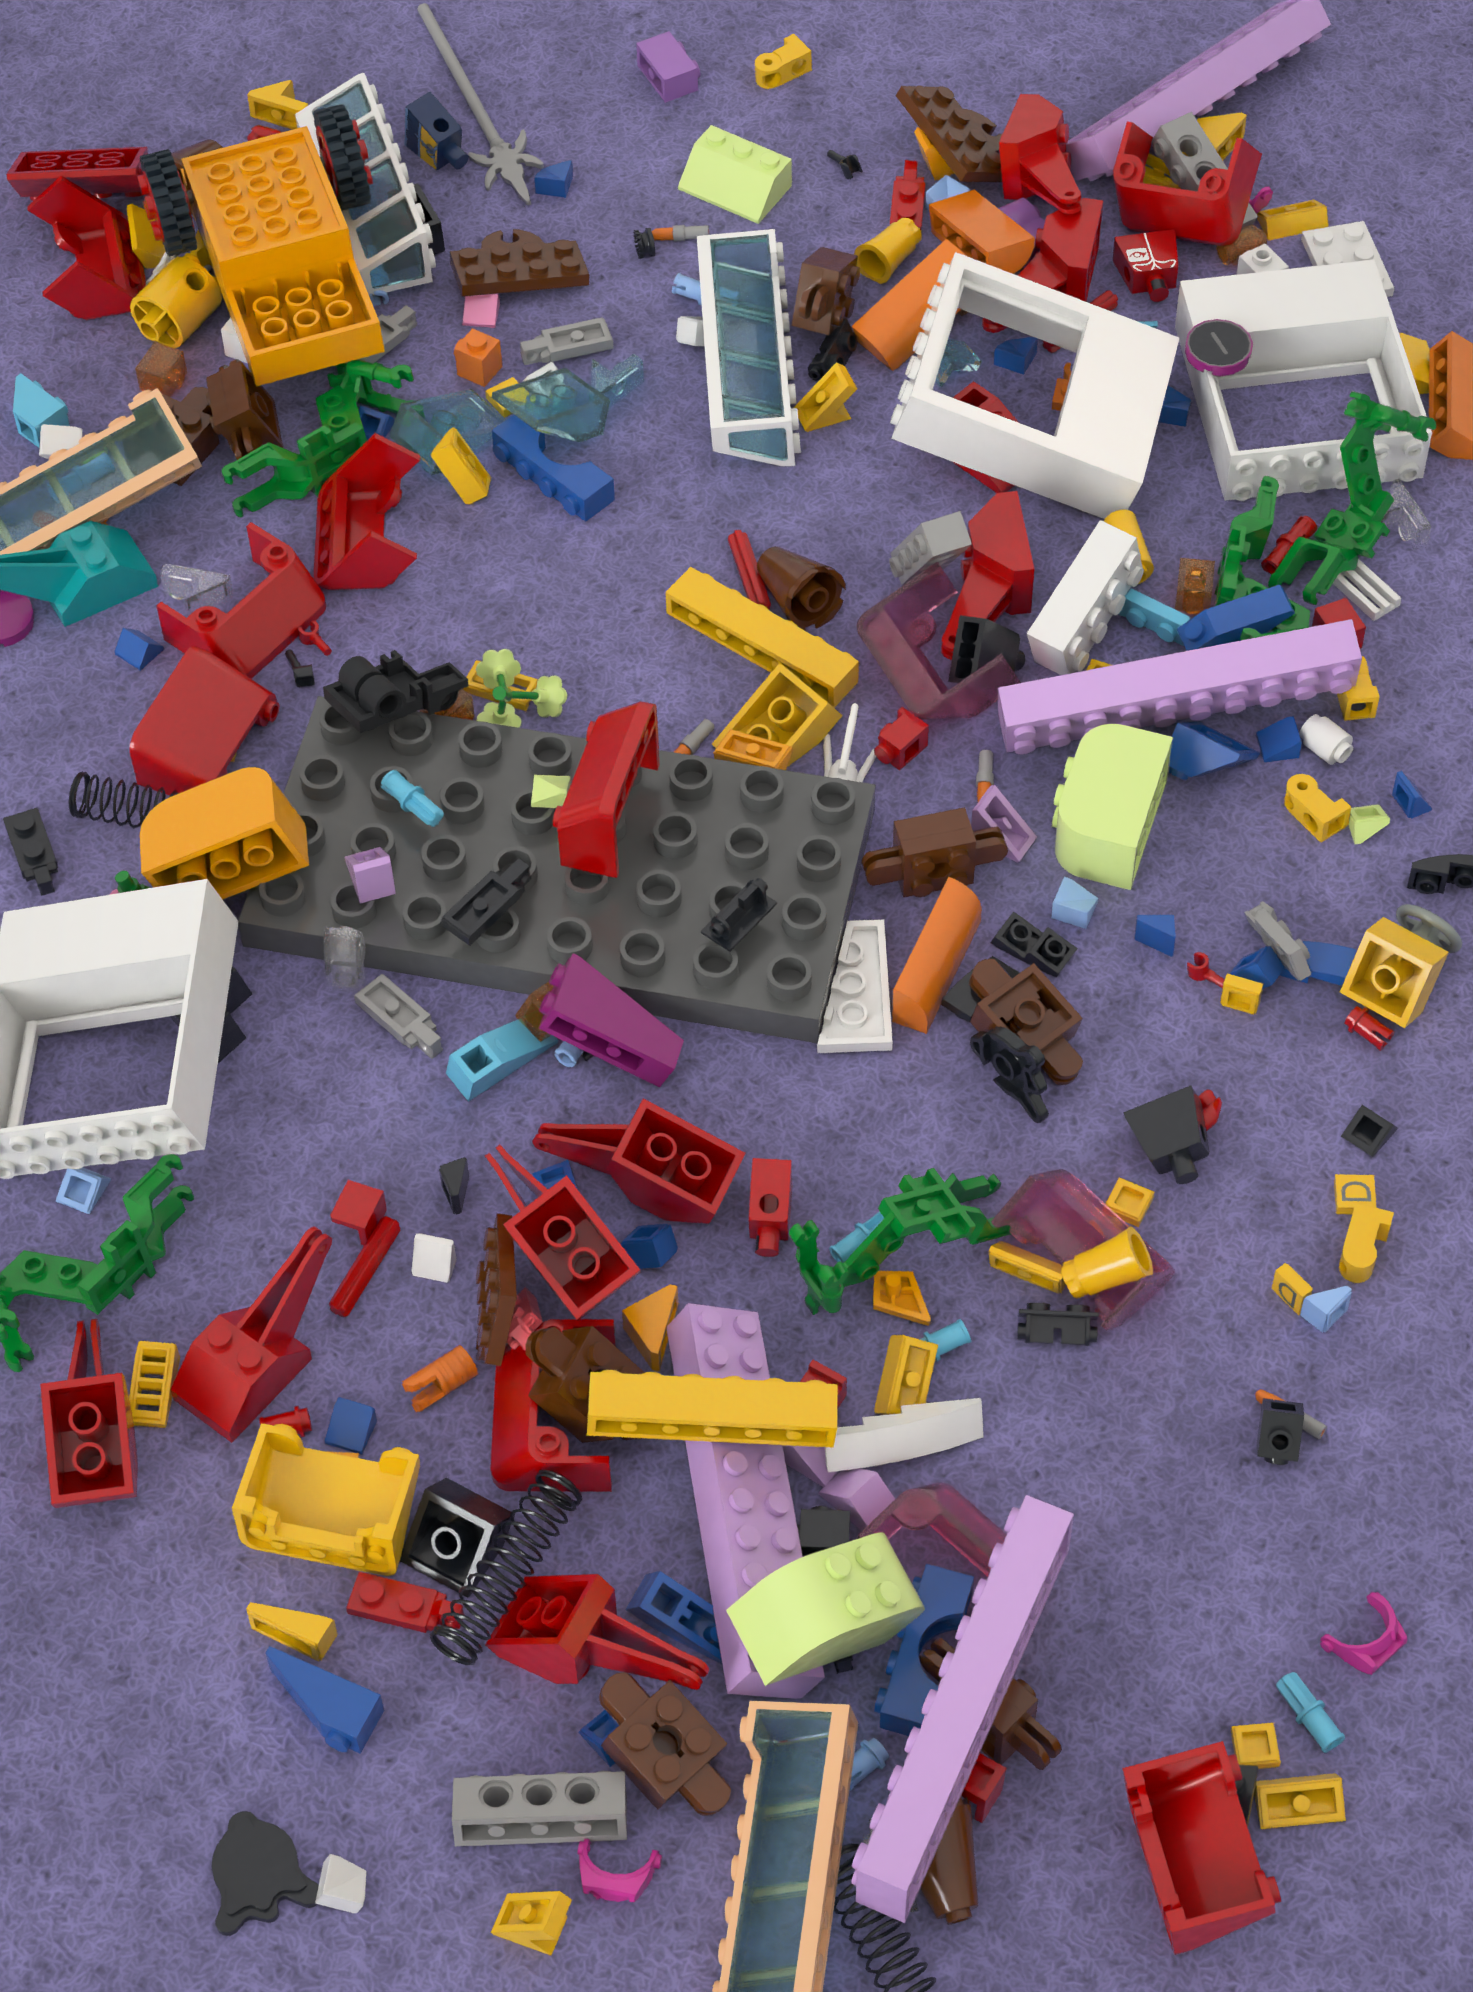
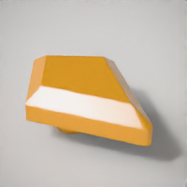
(900, 1296)

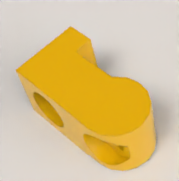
(783, 63)
(1361, 693)
(1315, 808)
(1359, 1250)

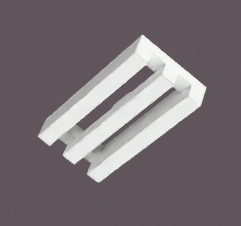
(1371, 587)

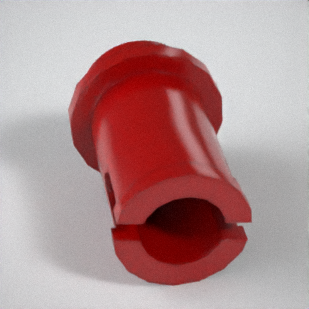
(1367, 1027)
(297, 1419)

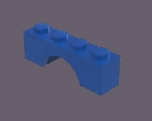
(580, 487)
(946, 1601)

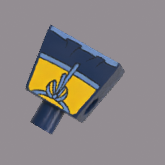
(433, 133)

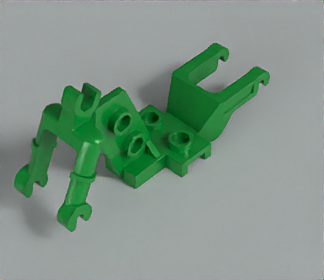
(325, 447)
(1357, 529)
(1247, 541)
(922, 1206)
(126, 1258)

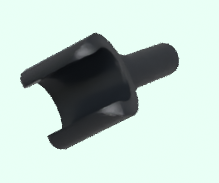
(848, 164)
(302, 674)

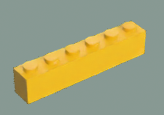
(761, 635)
(712, 1409)

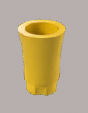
(887, 250)
(1108, 1265)

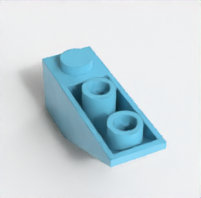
(494, 1057)

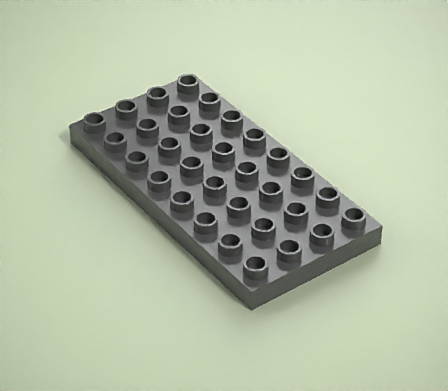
(683, 854)

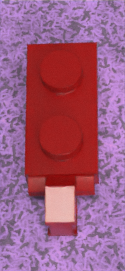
(908, 195)
(400, 1603)

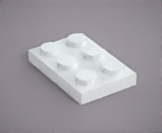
(1342, 245)

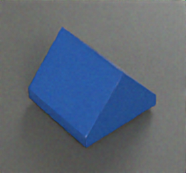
(137, 648)

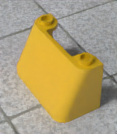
(325, 1503)

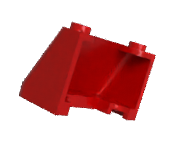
(197, 723)
(1198, 1845)

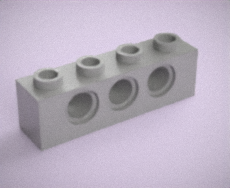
(1188, 137)
(931, 542)
(539, 1808)

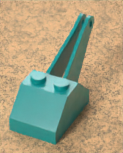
(80, 571)

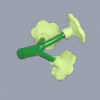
(498, 674)

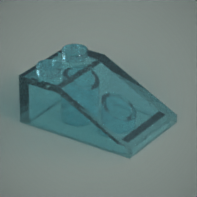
(557, 405)
(426, 421)

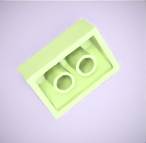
(736, 174)

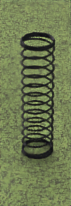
(87, 792)
(558, 1498)
(844, 1868)

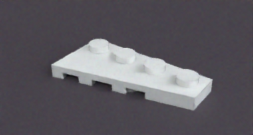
(859, 997)

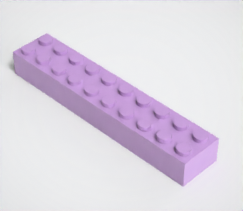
(1201, 82)
(1180, 686)
(737, 1490)
(962, 1709)

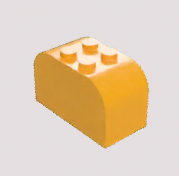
(226, 832)

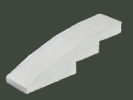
(907, 1435)

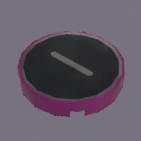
(1218, 347)

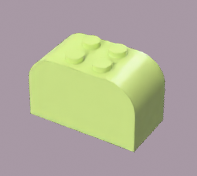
(1110, 802)
(825, 1608)

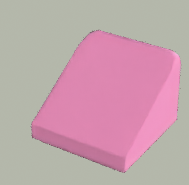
(481, 310)

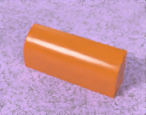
(981, 231)
(895, 320)
(1452, 396)
(936, 956)

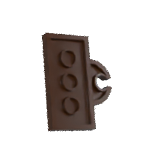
(955, 132)
(518, 265)
(495, 1292)

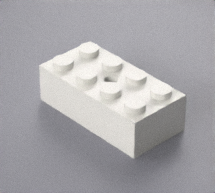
(1086, 600)

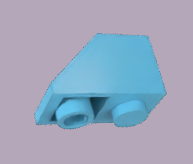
(36, 407)

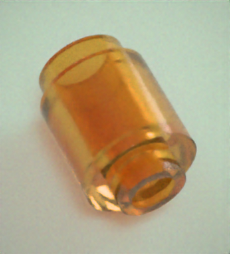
(1249, 238)

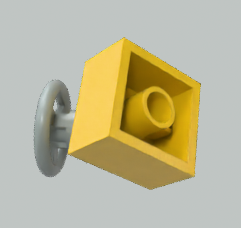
(1400, 963)

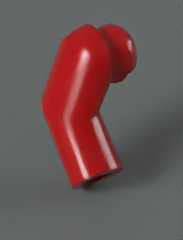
(1211, 1108)

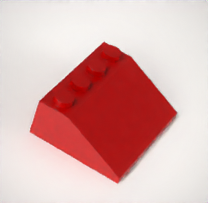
(94, 170)

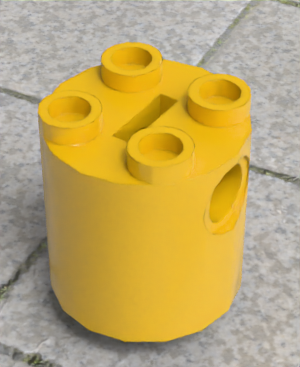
(176, 301)

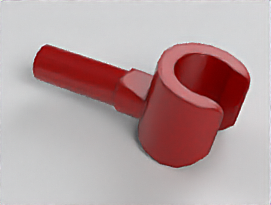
(313, 637)
(1202, 971)

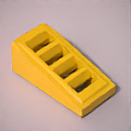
(155, 1359)
(296, 1629)

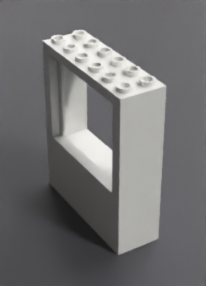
(1303, 328)
(1107, 410)
(108, 966)

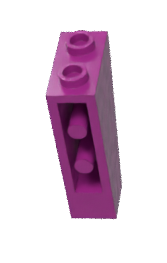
(607, 1022)

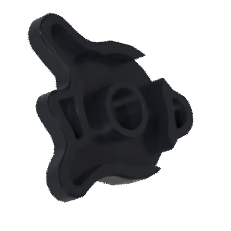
(1017, 1066)
(256, 1870)

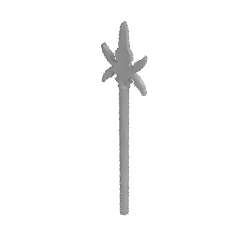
(504, 158)

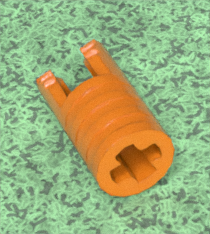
(446, 1375)

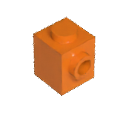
(478, 357)

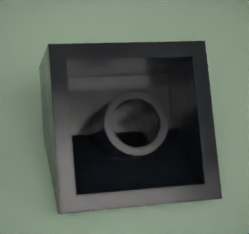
(453, 1534)

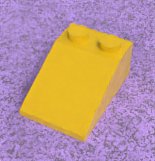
(785, 713)

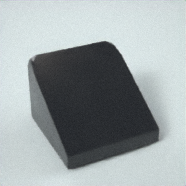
(1368, 1131)
(454, 1182)

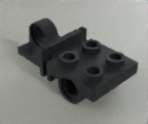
(391, 691)

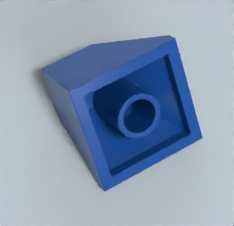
(1204, 750)

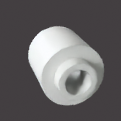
(1326, 739)

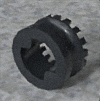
(645, 243)

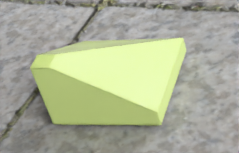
(549, 790)
(1366, 822)

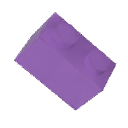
(667, 66)

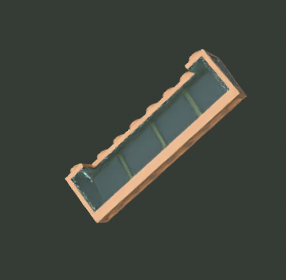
(96, 476)
(788, 1846)

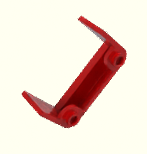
(1202, 216)
(99, 235)
(351, 519)
(262, 620)
(589, 816)
(522, 1446)

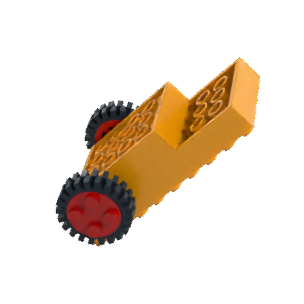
(276, 240)

